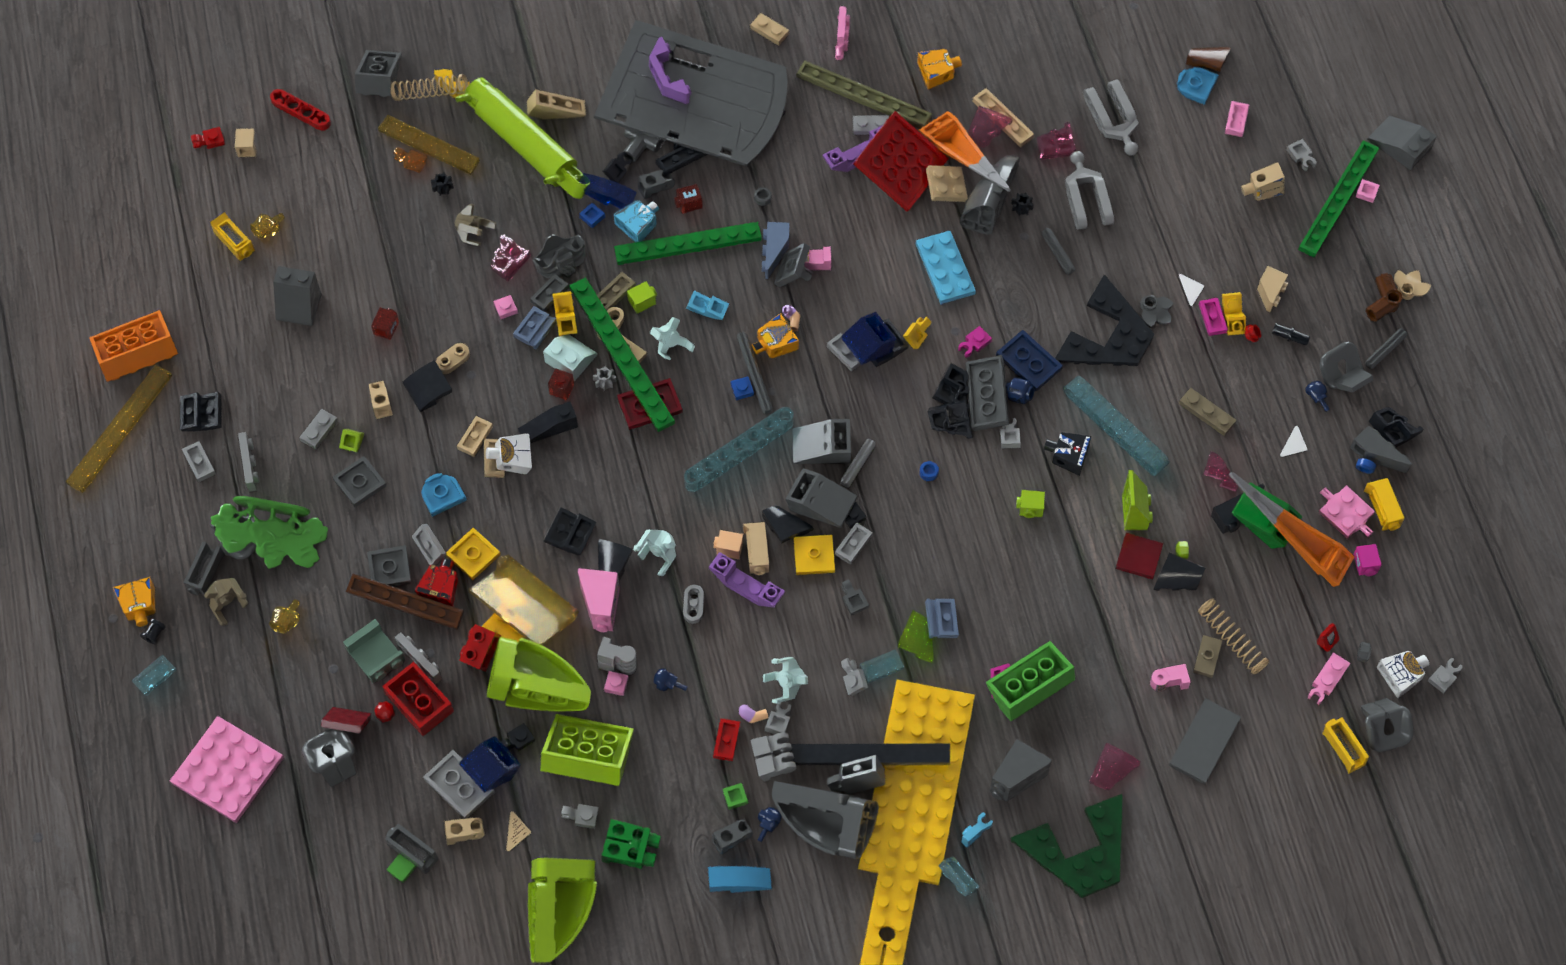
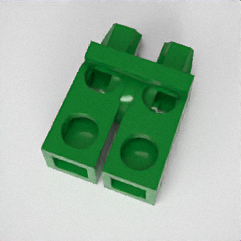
(628, 845)

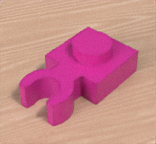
(975, 340)

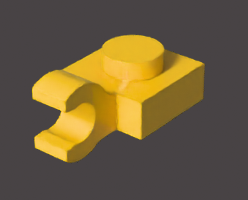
(916, 332)

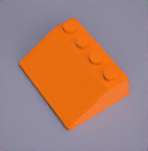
(133, 346)

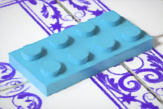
(945, 267)

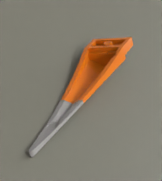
(952, 139)
(1317, 549)

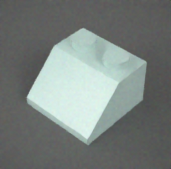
(569, 355)

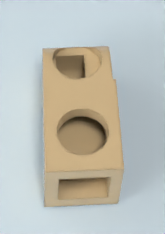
(380, 400)
(463, 830)

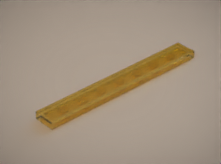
(118, 428)

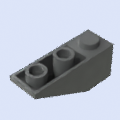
(1374, 447)

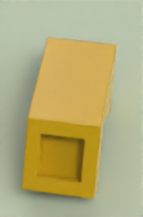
(443, 73)
(1233, 314)

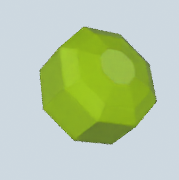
(1182, 549)

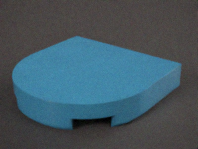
(1196, 83)
(441, 493)

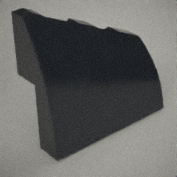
(952, 386)
(1393, 426)

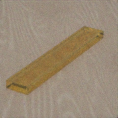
(429, 144)

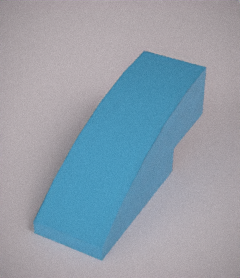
(739, 878)

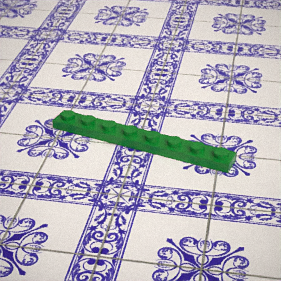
(1338, 199)
(687, 243)

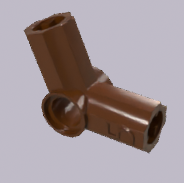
(1388, 292)

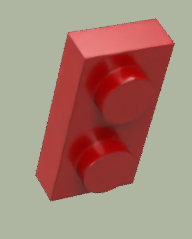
(726, 739)

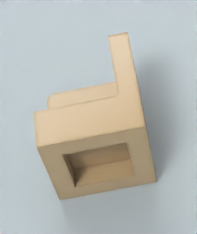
(245, 143)

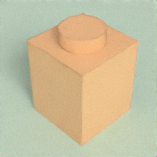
(729, 544)

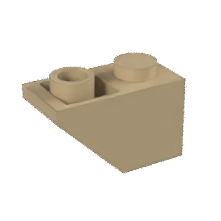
(1270, 286)

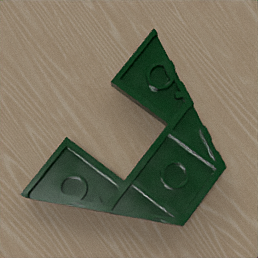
(1088, 870)

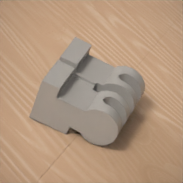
(616, 658)
(766, 761)

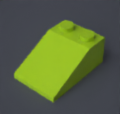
(1136, 503)

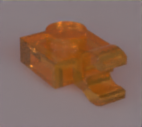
(412, 160)

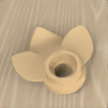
(1410, 283)

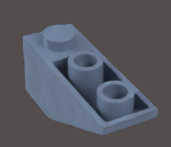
(777, 244)

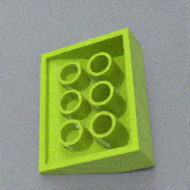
(586, 749)

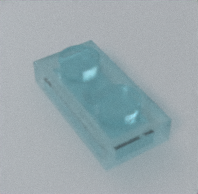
(881, 666)
(154, 675)
(959, 877)

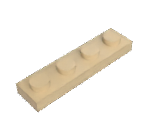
(1017, 130)

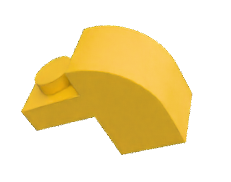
(564, 313)

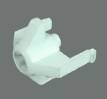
(670, 337)
(660, 544)
(789, 678)

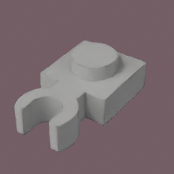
(1301, 153)
(1010, 436)
(1444, 677)
(778, 720)

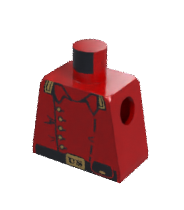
(439, 583)

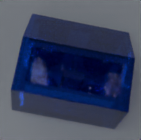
(869, 338)
(490, 764)

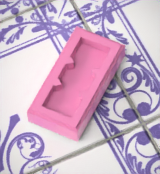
(1237, 119)

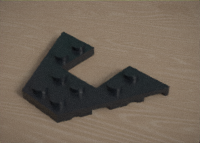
(1125, 344)

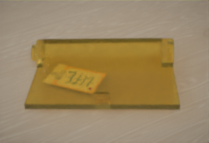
(524, 601)

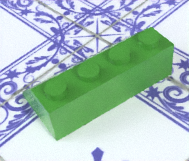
(1031, 680)

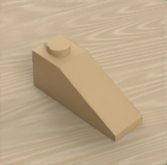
(554, 106)

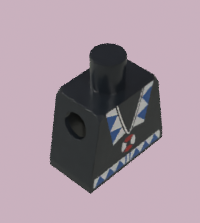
(1069, 451)

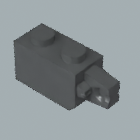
(858, 776)

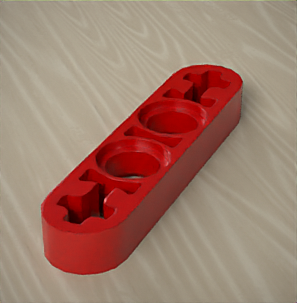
(300, 109)

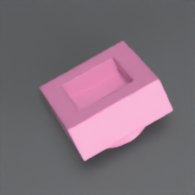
(1367, 191)
(505, 307)
(616, 683)

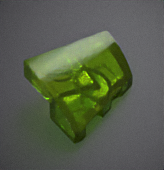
(916, 637)

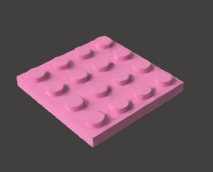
(226, 769)

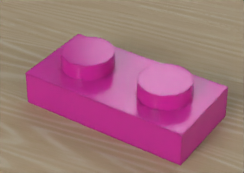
(1213, 316)

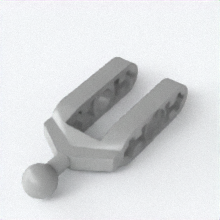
(1118, 132)
(1083, 176)

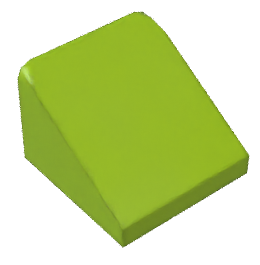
(351, 440)

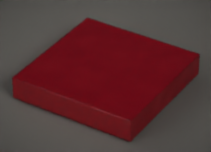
(1139, 556)
(346, 720)

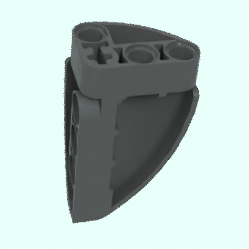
(988, 198)
(827, 819)

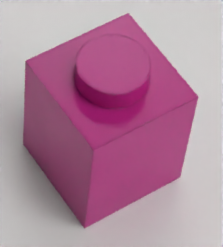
(1367, 560)

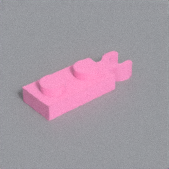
(1329, 677)

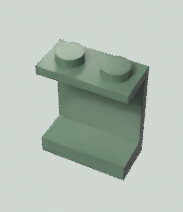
(373, 651)

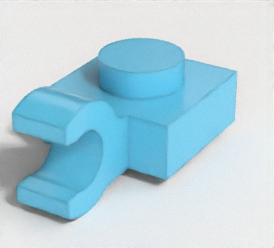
(971, 833)

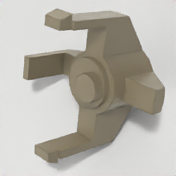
(469, 223)
(221, 594)

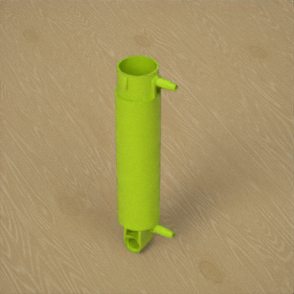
(524, 136)

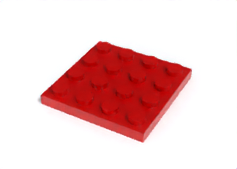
(898, 160)

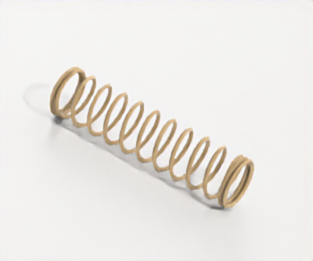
(458, 82)
(1208, 605)

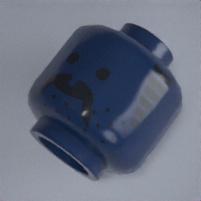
(1020, 390)

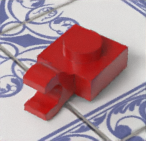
(211, 138)

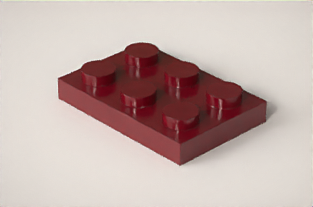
(634, 412)

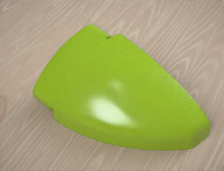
(535, 678)
(558, 904)

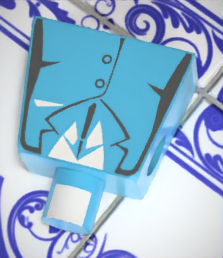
(637, 220)

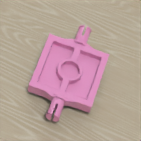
(843, 33)
(1346, 512)

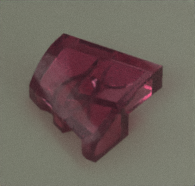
(987, 125)
(1056, 143)
(509, 258)
(1218, 469)
(1112, 766)

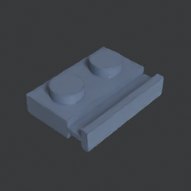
(534, 327)
(941, 618)

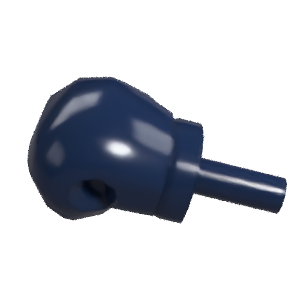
(1317, 391)
(665, 680)
(769, 821)

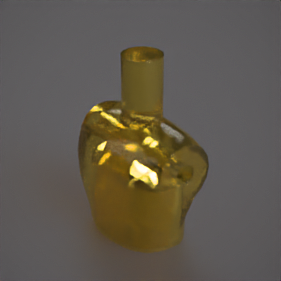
(265, 225)
(285, 618)

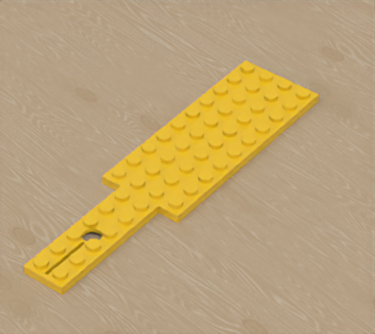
(912, 812)

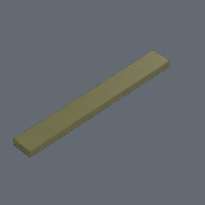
(862, 94)

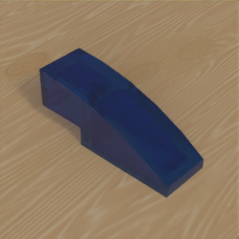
(607, 191)

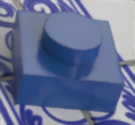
(592, 215)
(742, 388)

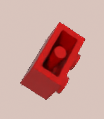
(479, 647)

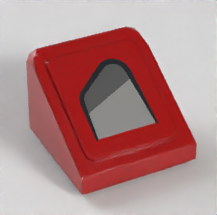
(1328, 637)

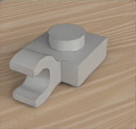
(855, 678)
(584, 815)

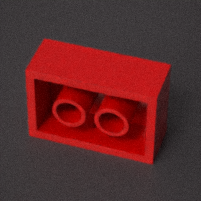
(418, 698)

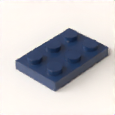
(1029, 360)

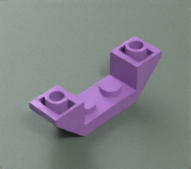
(675, 90)
(844, 161)
(743, 584)

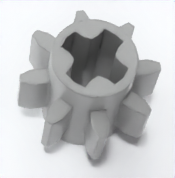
(604, 378)

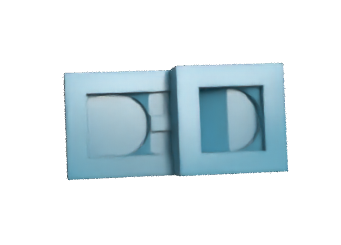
(706, 306)

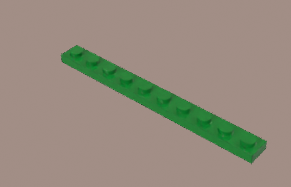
(622, 355)

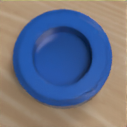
(1365, 466)
(929, 471)

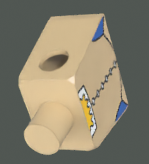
(1265, 183)

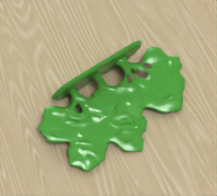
(271, 536)

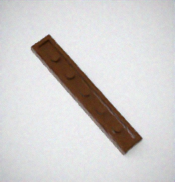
(405, 601)

